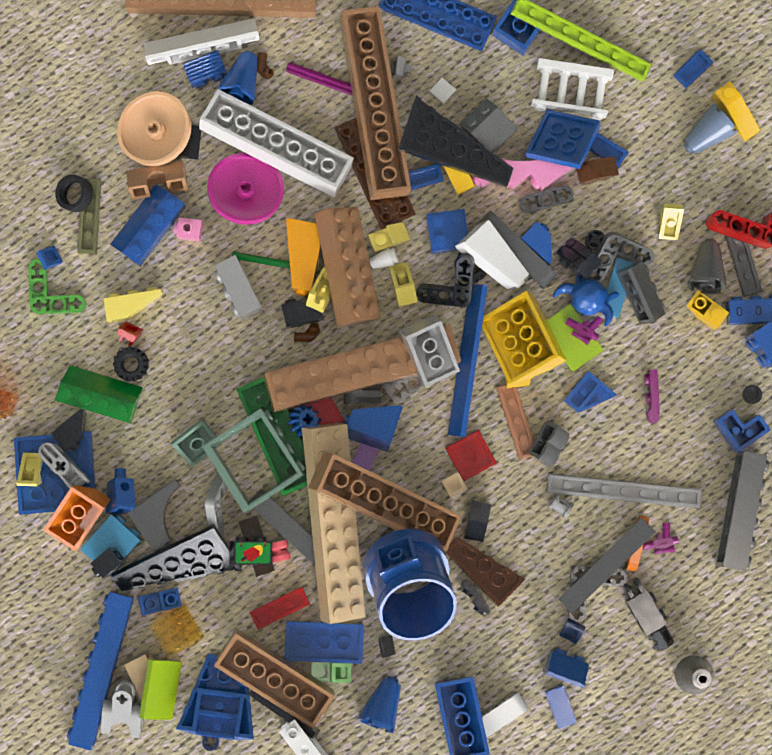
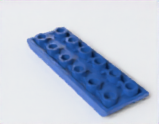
(447, 18)

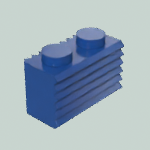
(205, 69)

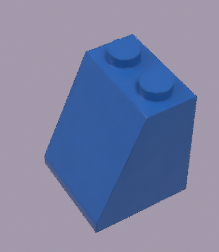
(373, 425)

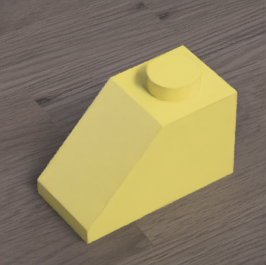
(403, 284)

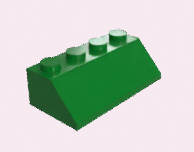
(99, 394)

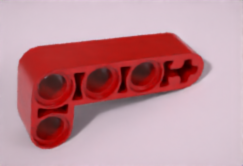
(743, 227)

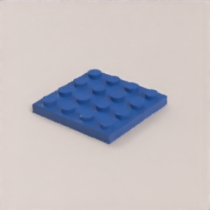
(52, 491)

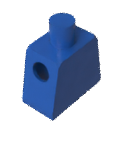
(121, 493)

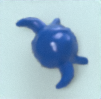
(588, 297)

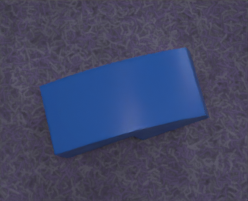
(159, 601)

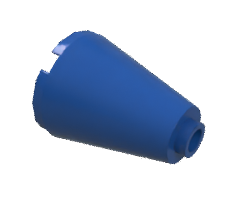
(241, 78)
(382, 706)

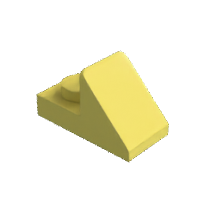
(670, 221)
(389, 237)
(30, 470)

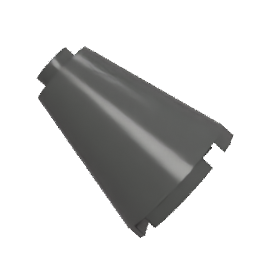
(708, 269)
(694, 674)

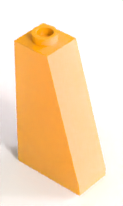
(303, 254)

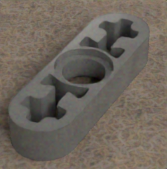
(558, 190)

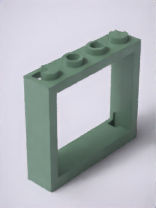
(227, 476)

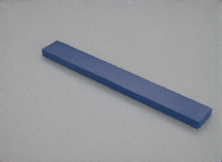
(468, 357)

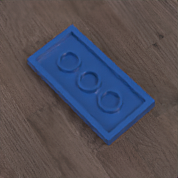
(324, 642)

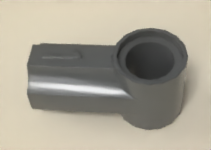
(367, 395)

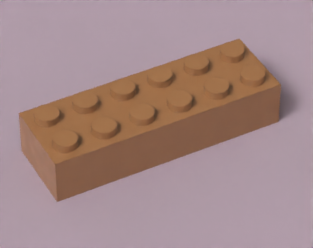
(347, 266)
(274, 678)

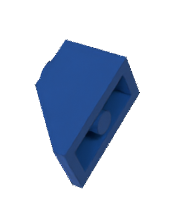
(539, 241)

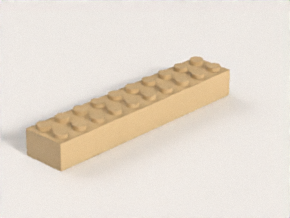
(333, 533)

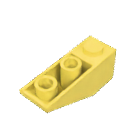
(126, 306)

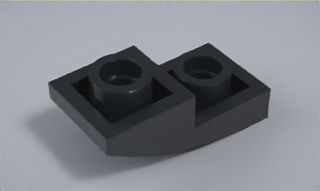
(479, 602)

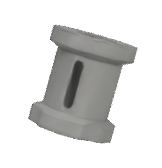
(561, 506)

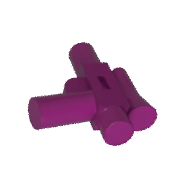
(585, 331)
(663, 541)

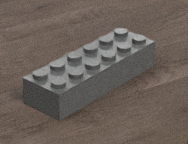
(742, 510)

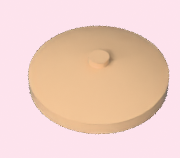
(154, 128)

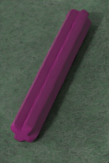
(319, 78)

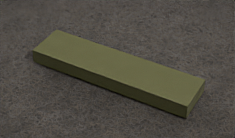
(90, 221)

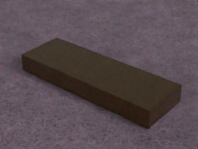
(251, 528)

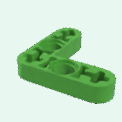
(43, 295)

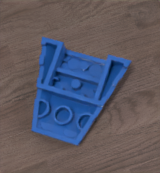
(218, 706)

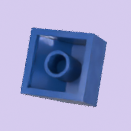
(566, 668)

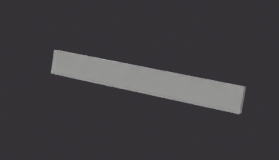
(624, 491)

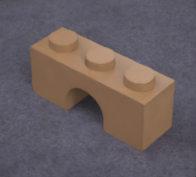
(143, 179)

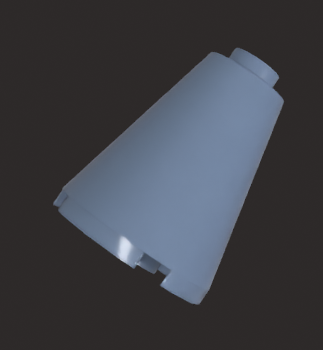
(709, 130)

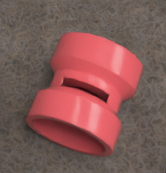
(280, 551)

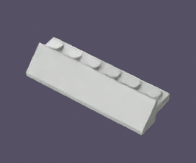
(201, 42)

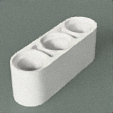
(503, 713)

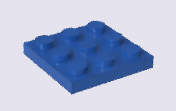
(563, 139)

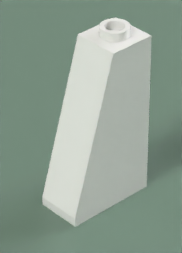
(493, 255)

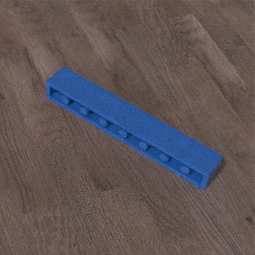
(101, 670)

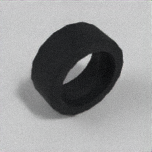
(63, 187)

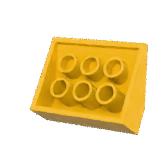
(522, 338)

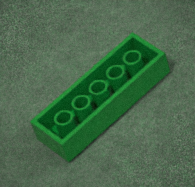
(254, 397)

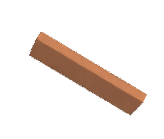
(516, 420)

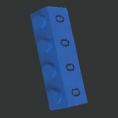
(749, 311)

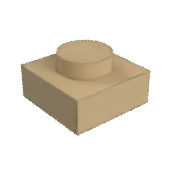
(454, 484)

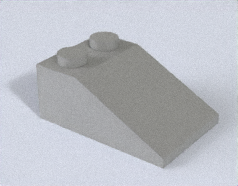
(430, 350)

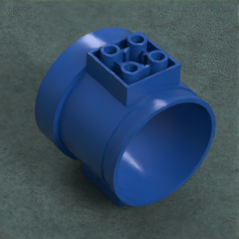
(404, 559)

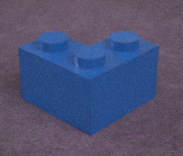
(740, 434)

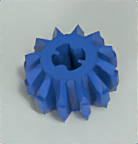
(299, 415)

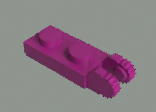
(652, 397)

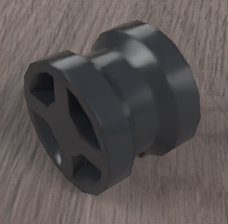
(596, 237)

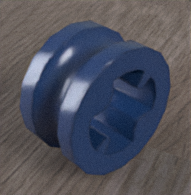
(208, 747)

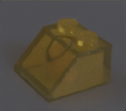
(176, 631)

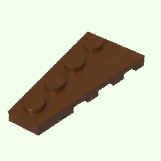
(490, 576)

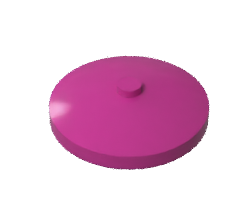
(245, 189)

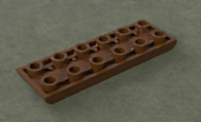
(386, 210)

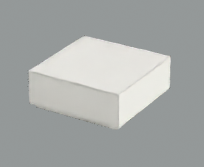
(442, 91)

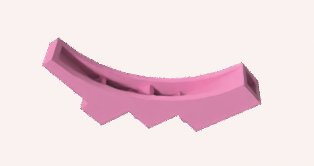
(540, 172)

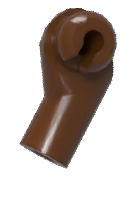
(262, 67)
(309, 335)

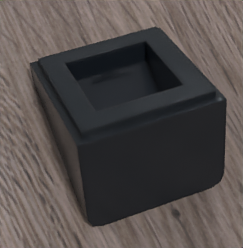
(386, 646)

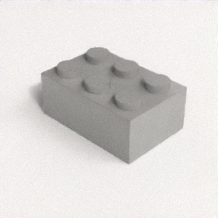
(237, 288)

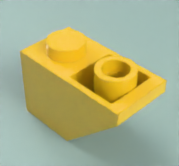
(707, 310)

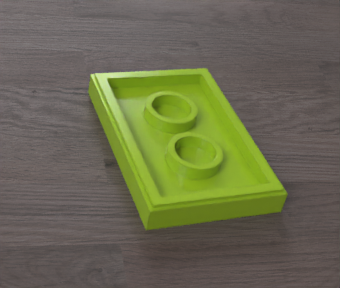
(574, 349)
(160, 689)

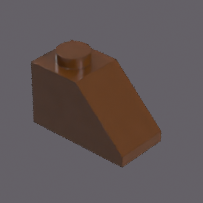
(597, 170)

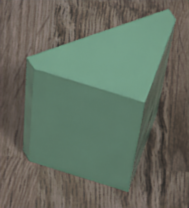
(191, 442)

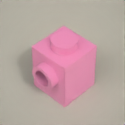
(188, 229)

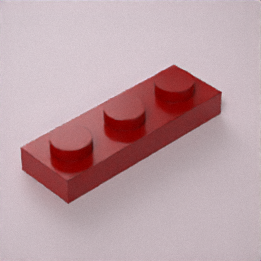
(279, 608)

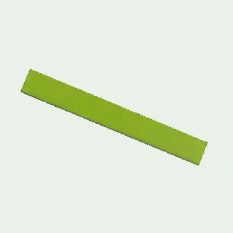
(581, 39)

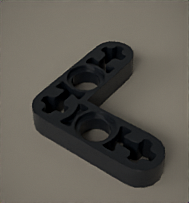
(454, 292)

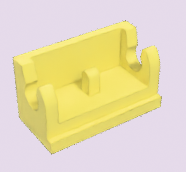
(320, 293)

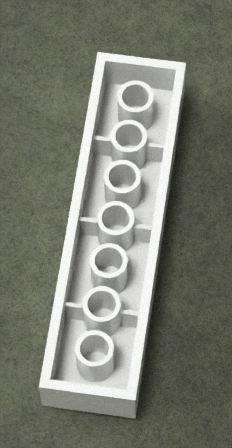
(275, 143)

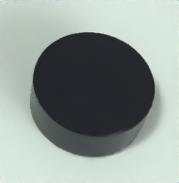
(752, 394)

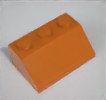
(76, 515)

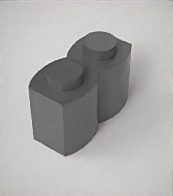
(549, 443)

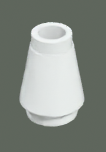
(384, 259)

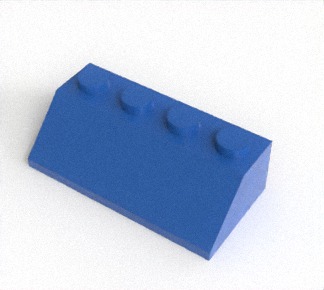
(148, 225)
(462, 716)

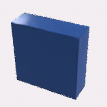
(49, 257)

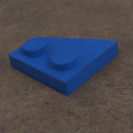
(588, 393)

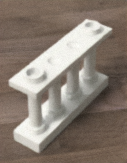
(583, 72)
(299, 741)

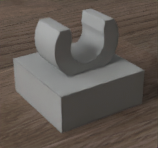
(398, 67)

